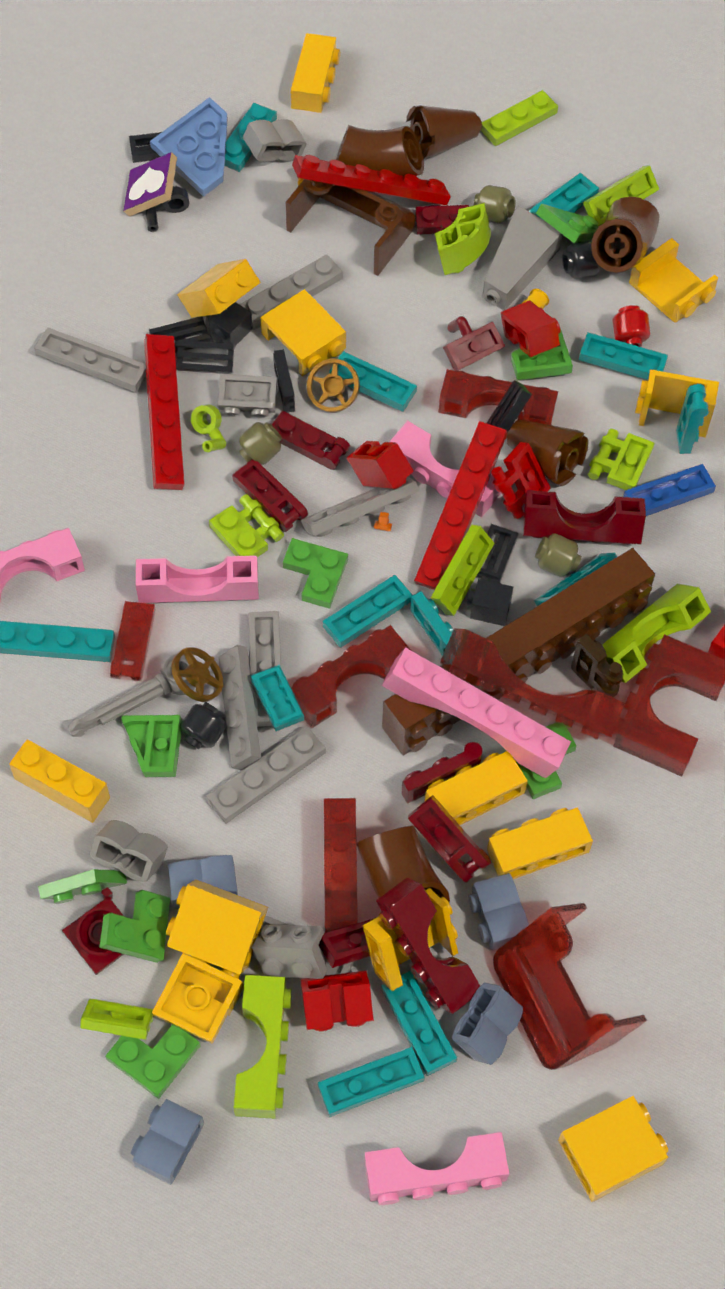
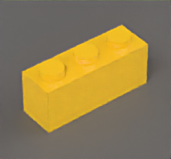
(314, 73)
(60, 780)
(480, 788)
(539, 843)

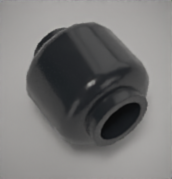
(579, 260)
(203, 725)

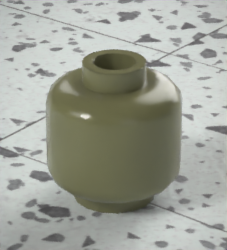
(498, 202)
(260, 443)
(558, 555)

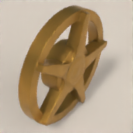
(333, 385)
(197, 674)

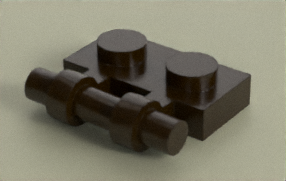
(592, 668)

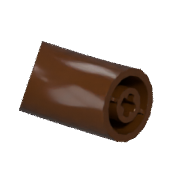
(382, 149)
(625, 234)
(395, 856)

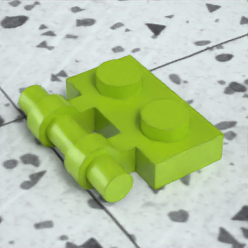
(630, 461)
(239, 535)

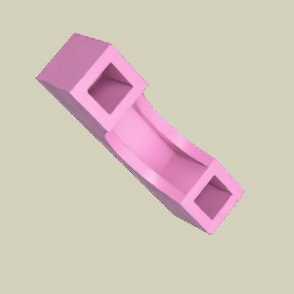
(416, 447)
(51, 554)
(164, 582)
(394, 1176)

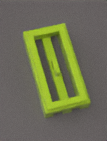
(117, 1019)

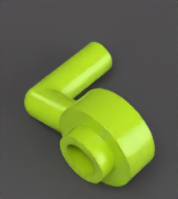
(201, 425)

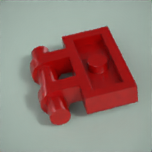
(524, 472)

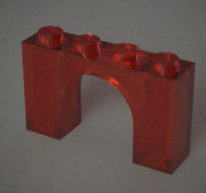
(641, 730)

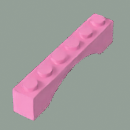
(432, 686)

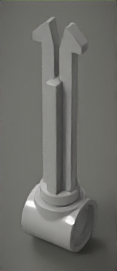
(161, 684)

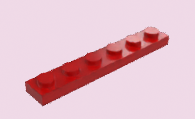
(371, 180)
(164, 412)
(461, 503)

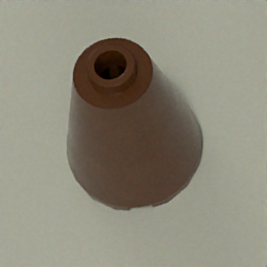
(442, 128)
(554, 447)

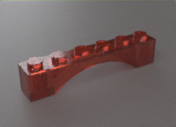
(478, 658)

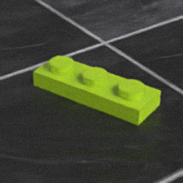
(519, 118)
(637, 184)
(462, 570)

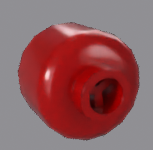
(631, 325)

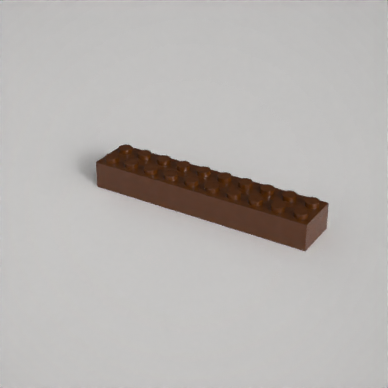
(537, 640)

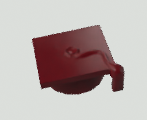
(86, 934)

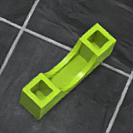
(673, 612)
(257, 1088)

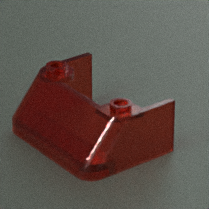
(552, 1009)

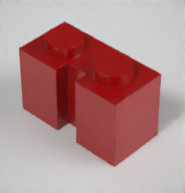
(530, 328)
(380, 464)
(337, 1000)

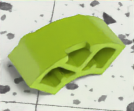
(464, 239)

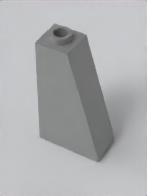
(520, 257)

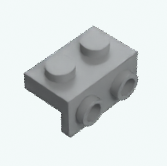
(247, 394)
(290, 951)

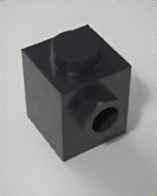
(230, 324)
(490, 601)

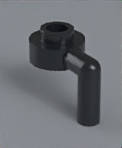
(178, 203)

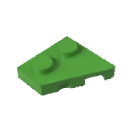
(571, 225)
(549, 363)
(155, 742)
(82, 883)

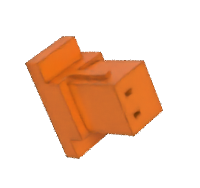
(383, 522)

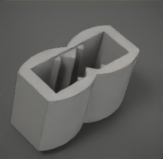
(274, 140)
(125, 848)

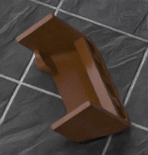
(392, 217)

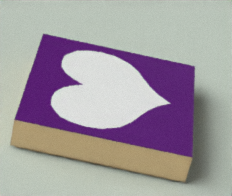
(150, 184)

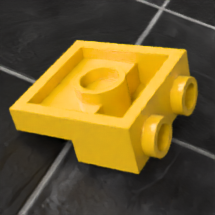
(198, 997)

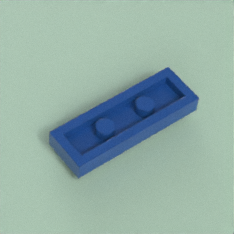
(674, 489)

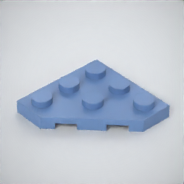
(198, 144)

